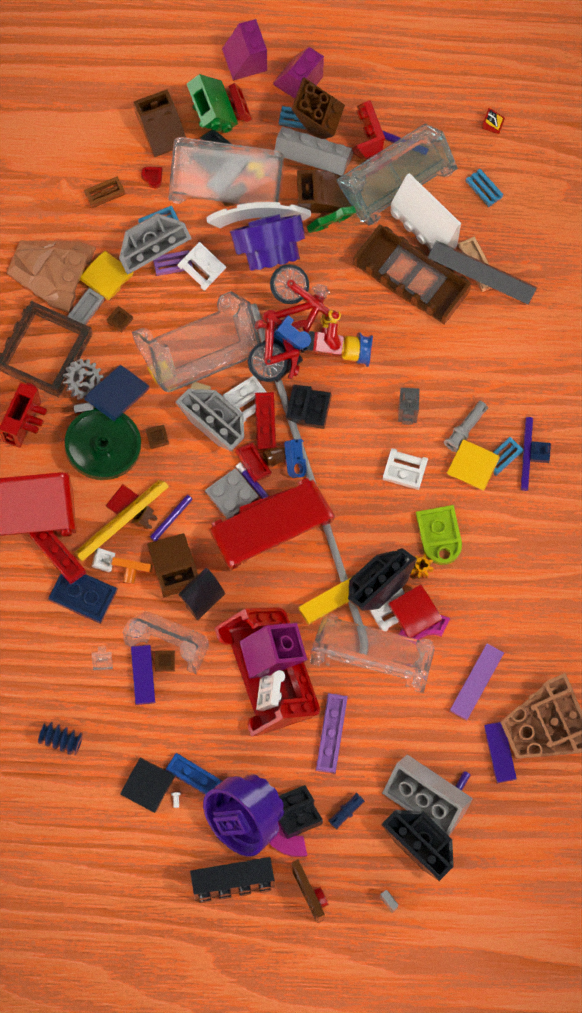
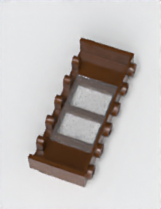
(412, 274)

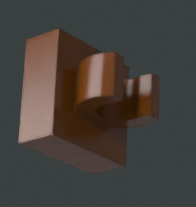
(143, 516)

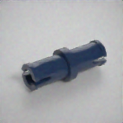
(346, 811)

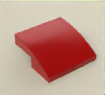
(415, 611)

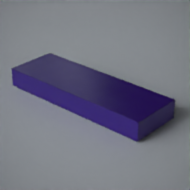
(143, 675)
(500, 753)

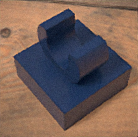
(540, 452)

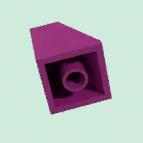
(245, 51)
(305, 64)
(273, 649)

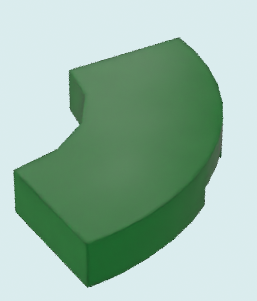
(323, 222)

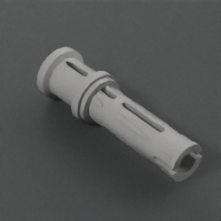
(461, 432)

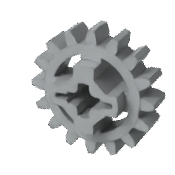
(77, 372)

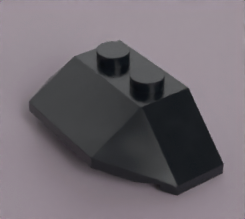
(380, 579)
(421, 841)

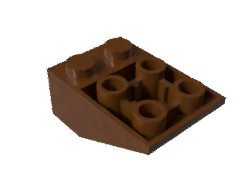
(317, 110)
(159, 121)
(320, 191)
(172, 564)

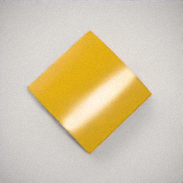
(105, 275)
(473, 465)

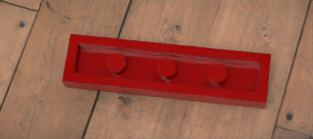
(58, 555)

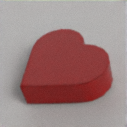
(153, 176)

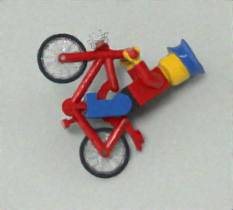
(290, 286)

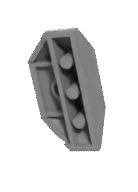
(151, 240)
(213, 416)

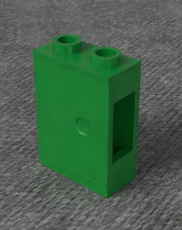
(212, 104)

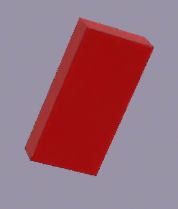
(253, 462)

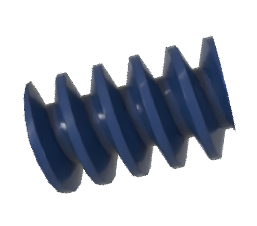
(60, 738)

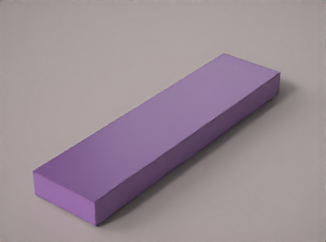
(476, 682)
(331, 733)

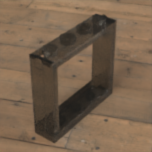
(20, 328)

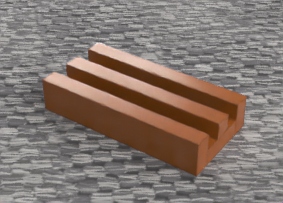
(92, 199)

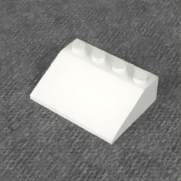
(424, 215)

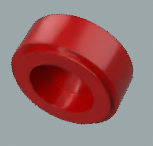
(321, 897)

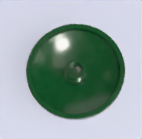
(102, 446)

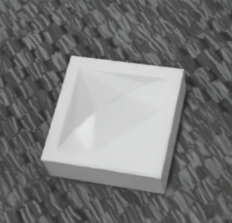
(102, 560)

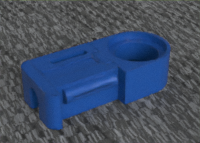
(294, 456)

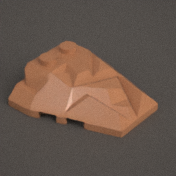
(51, 269)
(546, 722)

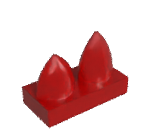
(237, 98)

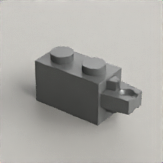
(408, 405)

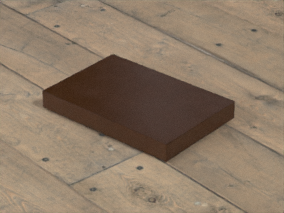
(307, 891)

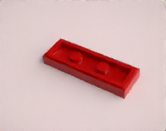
(265, 420)

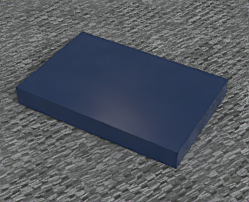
(117, 392)
(84, 596)

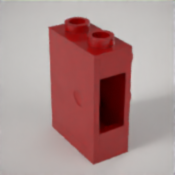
(21, 415)

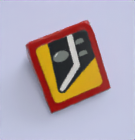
(493, 121)

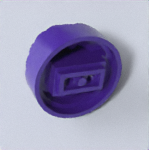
(269, 241)
(244, 813)

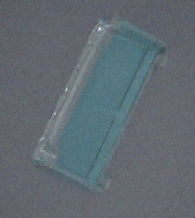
(378, 179)

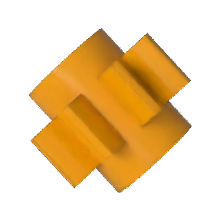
(420, 573)

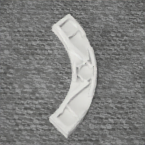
(255, 210)

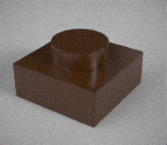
(119, 319)
(157, 437)
(164, 661)

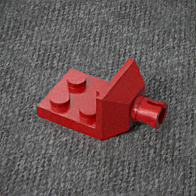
(371, 129)

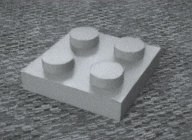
(231, 493)

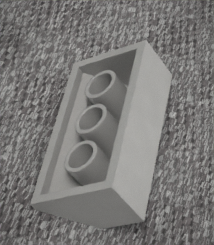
(313, 151)
(423, 790)

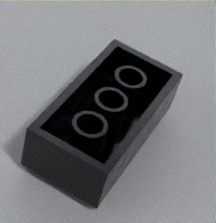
(232, 879)

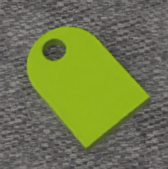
(439, 532)

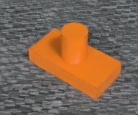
(131, 568)

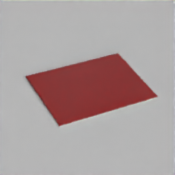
(121, 499)

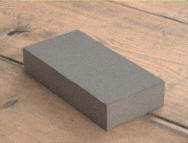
(86, 307)

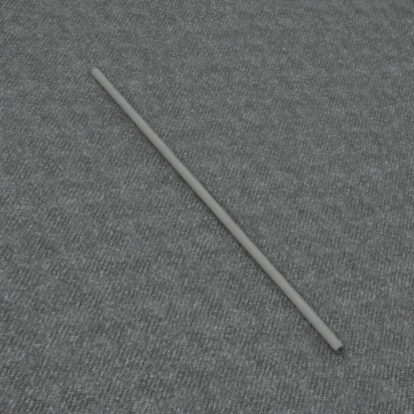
(309, 474)

